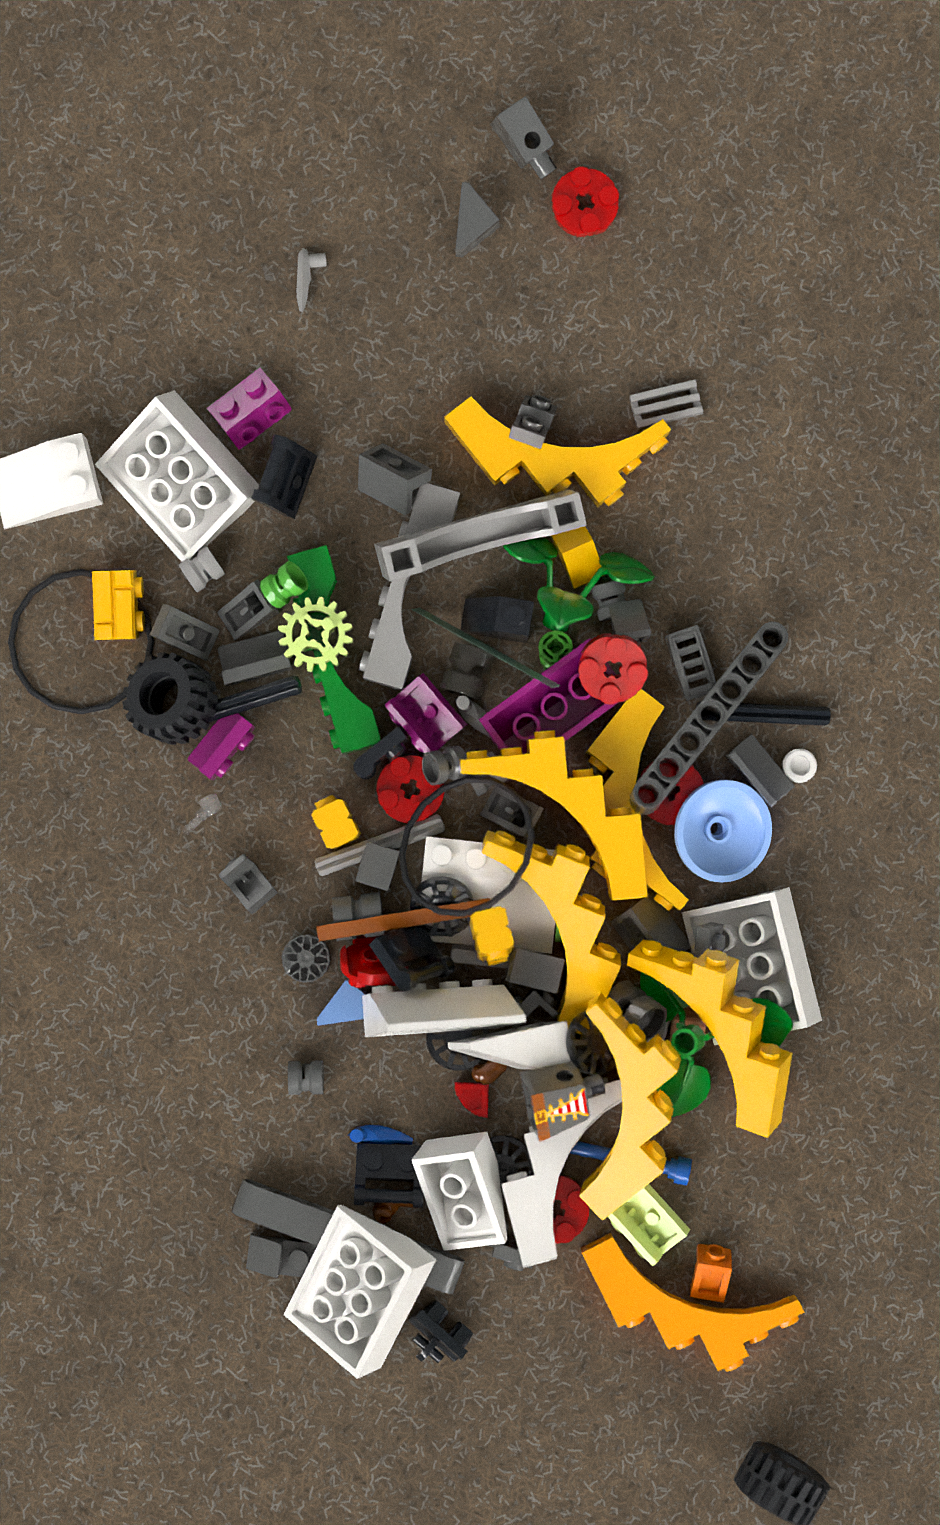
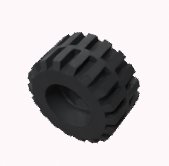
(148, 691)
(781, 1483)

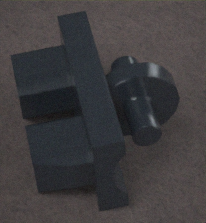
(450, 1343)

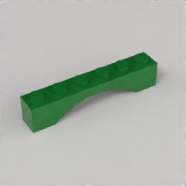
(352, 720)

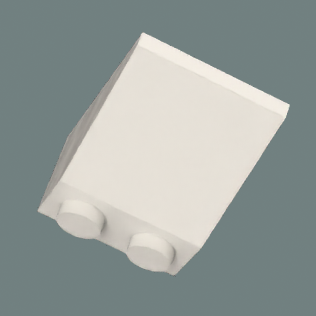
(48, 481)
(522, 1048)
(462, 1190)

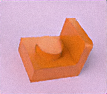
(711, 1273)

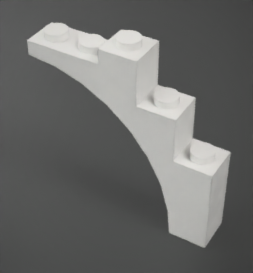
(532, 1197)

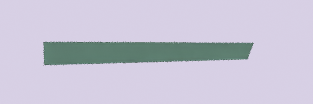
(541, 678)

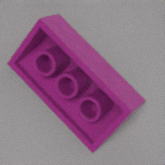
(545, 708)

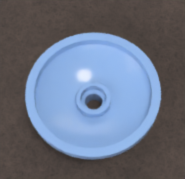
(741, 835)

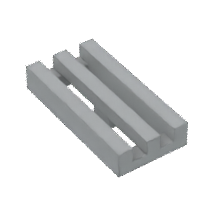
(693, 397)

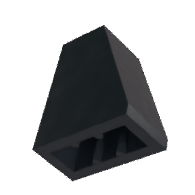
(498, 618)

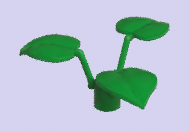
(564, 607)
(693, 1082)

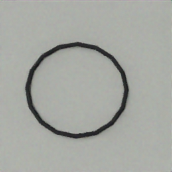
(22, 677)
(469, 779)

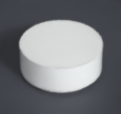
(799, 765)

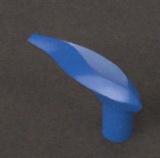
(378, 1135)

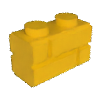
(117, 605)
(334, 820)
(491, 935)

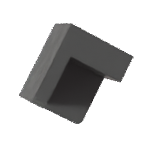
(377, 866)

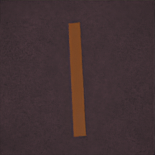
(391, 921)

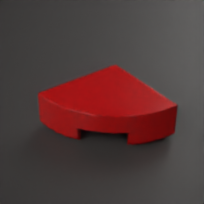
(473, 1097)

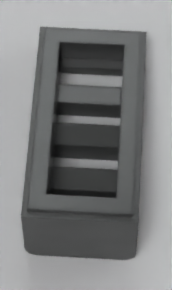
(682, 635)

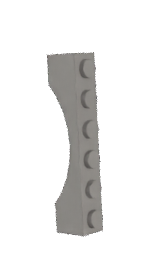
(488, 530)
(390, 656)

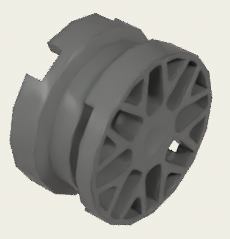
(306, 958)

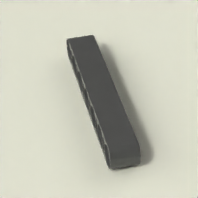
(720, 706)
(309, 1221)

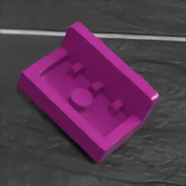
(249, 408)
(425, 715)
(220, 744)

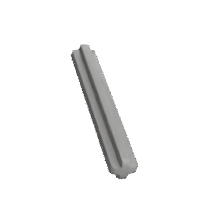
(393, 839)

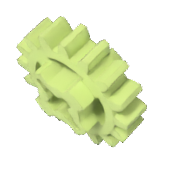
(329, 625)

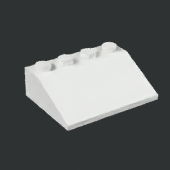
(178, 475)
(485, 877)
(770, 951)
(439, 1009)
(359, 1290)

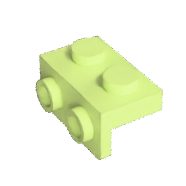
(649, 1224)

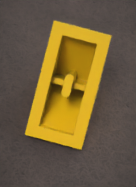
(577, 555)

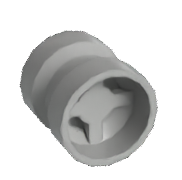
(201, 569)

